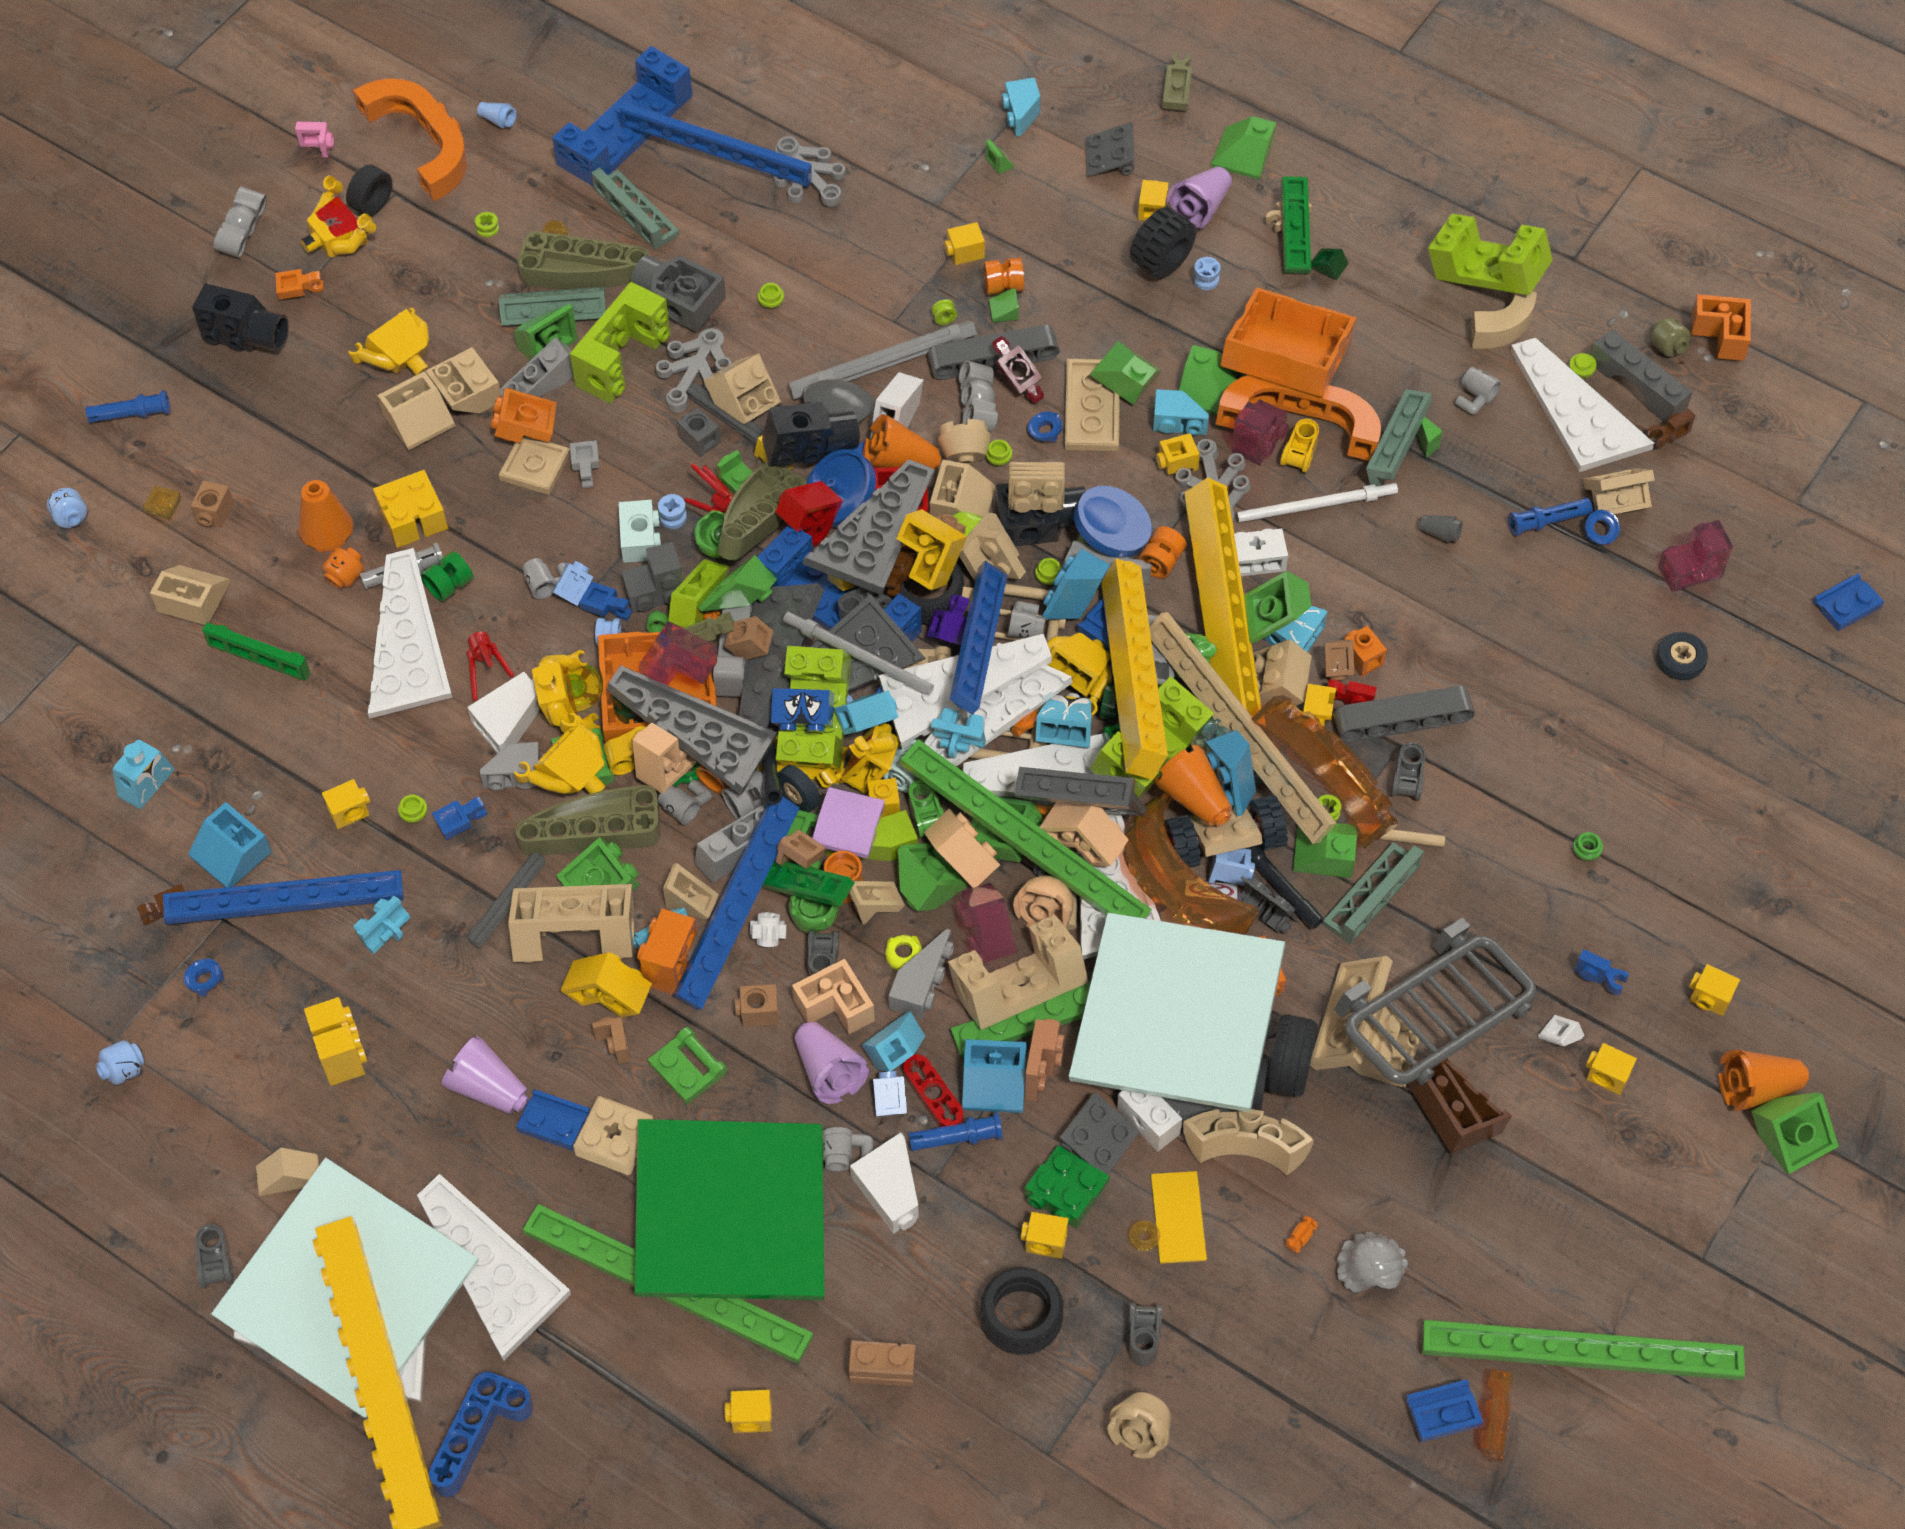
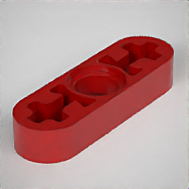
(932, 1079)

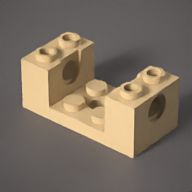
(593, 908)
(1047, 973)

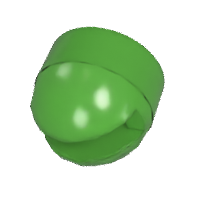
(661, 619)

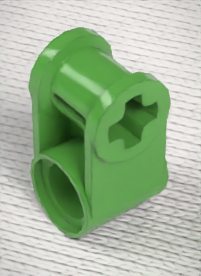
(923, 811)

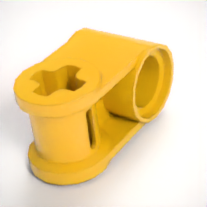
(1300, 449)
(620, 752)

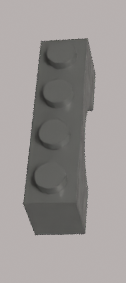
(1661, 390)

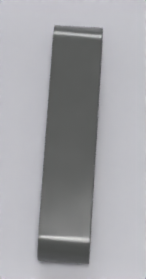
(1037, 343)
(1404, 714)

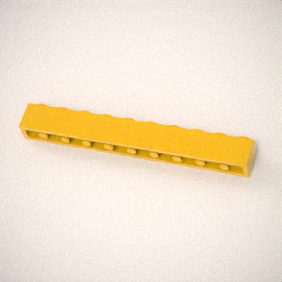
(1222, 590)
(1134, 670)
(378, 1376)

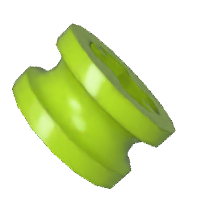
(486, 217)
(944, 312)
(1330, 800)

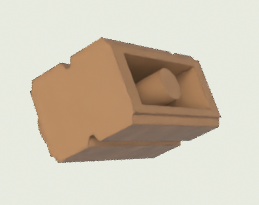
(882, 1363)

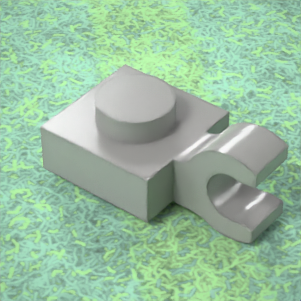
(585, 458)

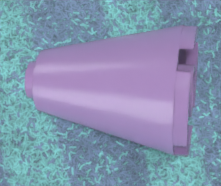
(1200, 195)
(829, 1063)
(485, 1078)

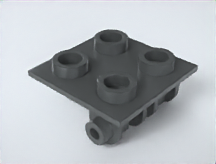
(1111, 150)
(1278, 913)
(1098, 1134)

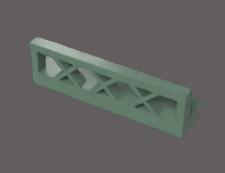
(631, 212)
(525, 306)
(1398, 436)
(1377, 896)

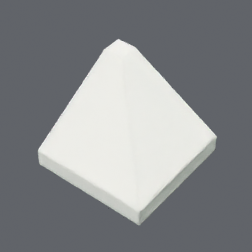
(1561, 1031)

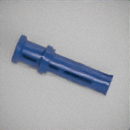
(140, 406)
(1537, 518)
(970, 1131)

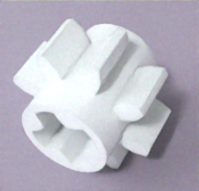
(768, 929)

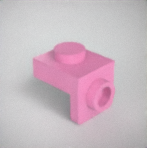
(315, 135)

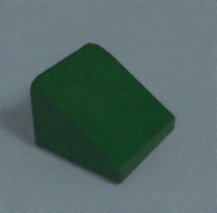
(1330, 262)

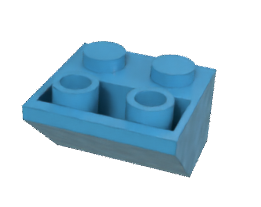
(1075, 586)
(1234, 769)
(228, 846)
(994, 1076)

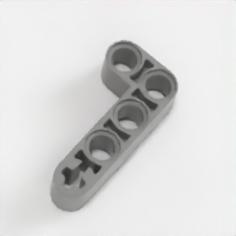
(730, 668)

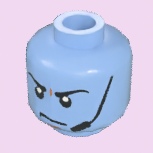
(66, 507)
(119, 1062)

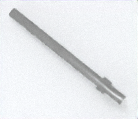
(812, 629)

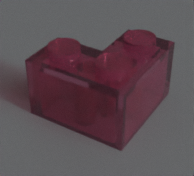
(1258, 430)
(1699, 560)
(680, 652)
(989, 922)

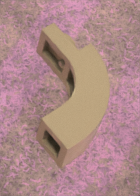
(1504, 326)

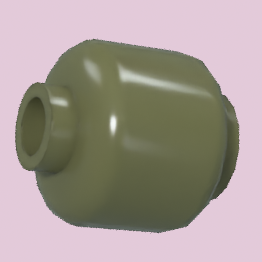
(1670, 337)

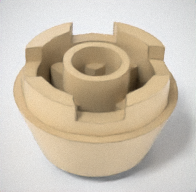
(965, 441)
(1141, 1424)

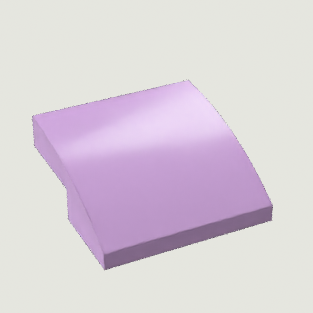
(848, 822)

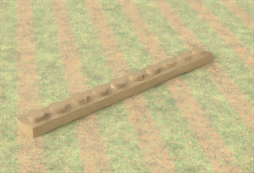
(1266, 758)

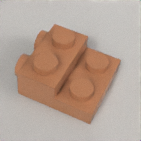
(1044, 1055)

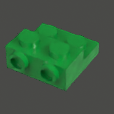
(1066, 1186)

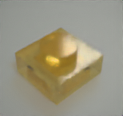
(162, 502)

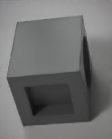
(699, 432)

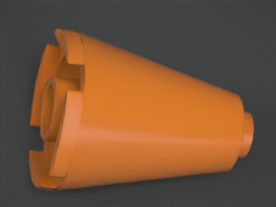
(895, 444)
(323, 518)
(1195, 786)
(1759, 1078)

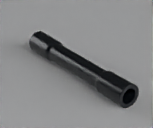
(771, 784)
(1303, 907)

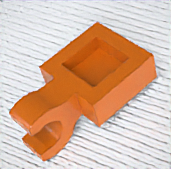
(293, 283)

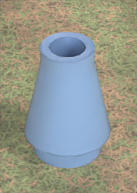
(498, 113)

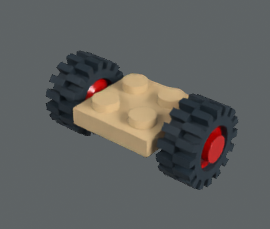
(1263, 828)

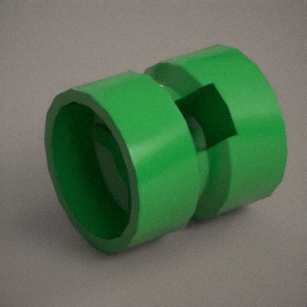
(449, 574)

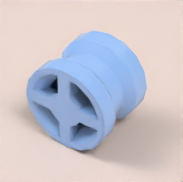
(1206, 273)
(677, 516)
(607, 627)

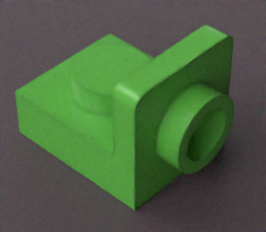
(733, 471)

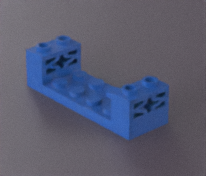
(660, 87)
(785, 561)

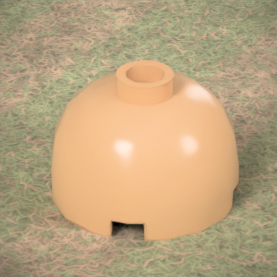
(1043, 898)

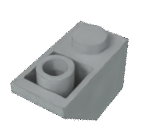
(500, 770)

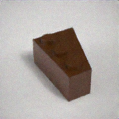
(1457, 1108)

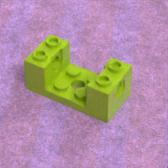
(1465, 259)
(596, 357)
(818, 671)
(1182, 721)

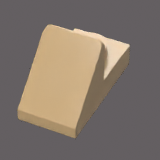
(875, 897)

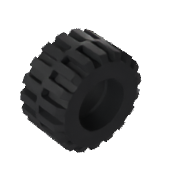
(1163, 242)

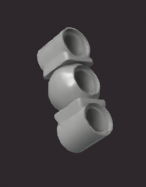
(240, 222)
(978, 393)

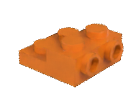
(522, 415)

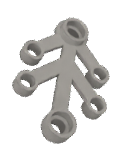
(829, 192)
(693, 364)
(1208, 458)

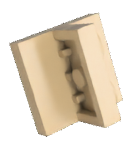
(1621, 490)
(991, 543)

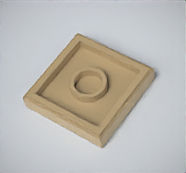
(534, 464)

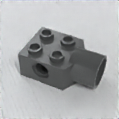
(689, 288)

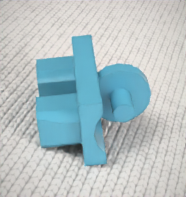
(958, 736)
(383, 925)

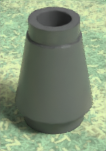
(1443, 527)

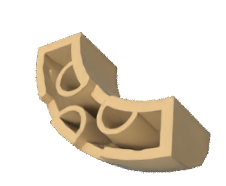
(1247, 1134)

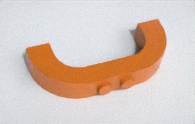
(407, 97)
(1336, 406)

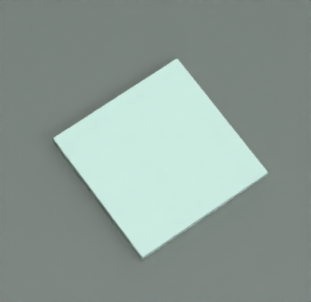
(1178, 1012)
(287, 1308)

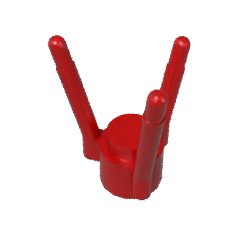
(721, 497)
(482, 650)

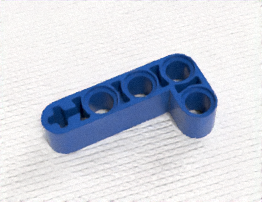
(475, 1435)

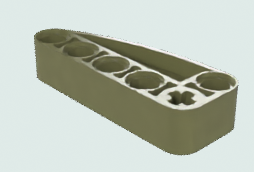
(575, 262)
(753, 508)
(594, 812)

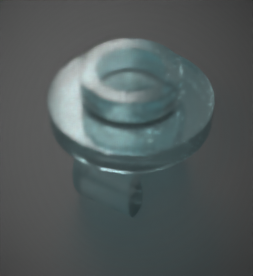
(1213, 730)

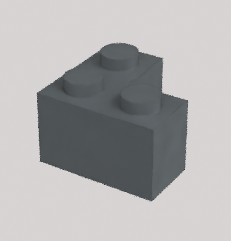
(653, 583)

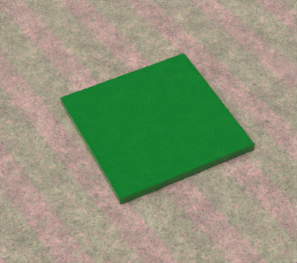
(729, 1210)

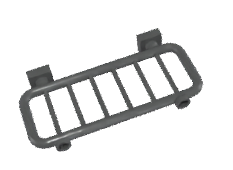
(1450, 938)

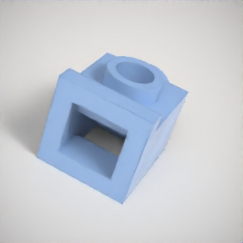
(1231, 867)

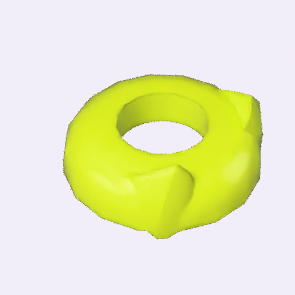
(892, 958)

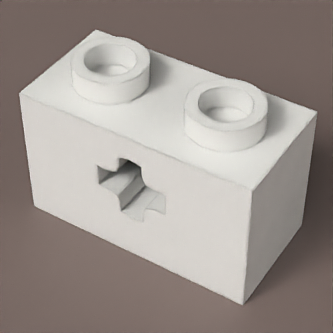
(1261, 552)
(1151, 1117)

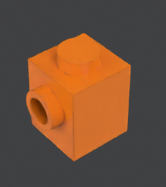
(1368, 650)

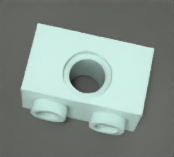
(638, 529)

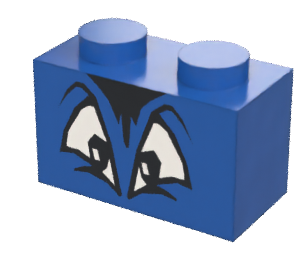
(802, 709)

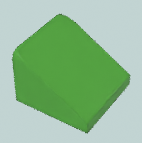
(997, 157)
(1004, 306)
(1429, 437)

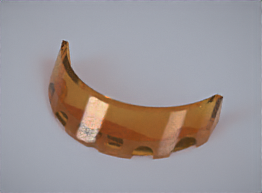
(1333, 763)
(1170, 880)

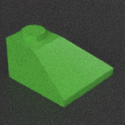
(1246, 147)
(540, 331)
(1125, 372)
(1205, 378)
(741, 587)
(1276, 604)
(1331, 856)
(927, 877)
(1796, 1129)

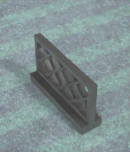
(1052, 786)

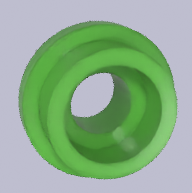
(1591, 840)

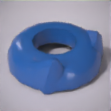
(1042, 419)
(1612, 525)
(197, 969)

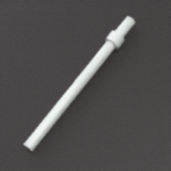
(1368, 493)

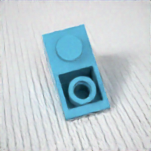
(1023, 103)
(1178, 413)
(866, 712)
(894, 1043)

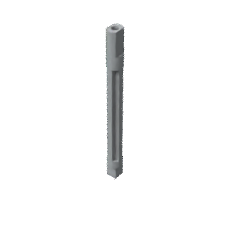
(885, 358)

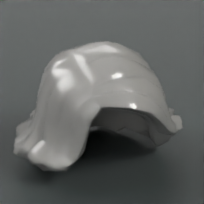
(1371, 1262)

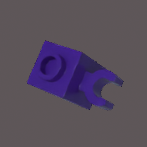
(950, 625)

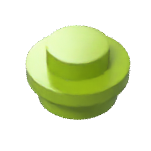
(770, 295)
(1583, 365)
(999, 452)
(1048, 570)
(412, 808)

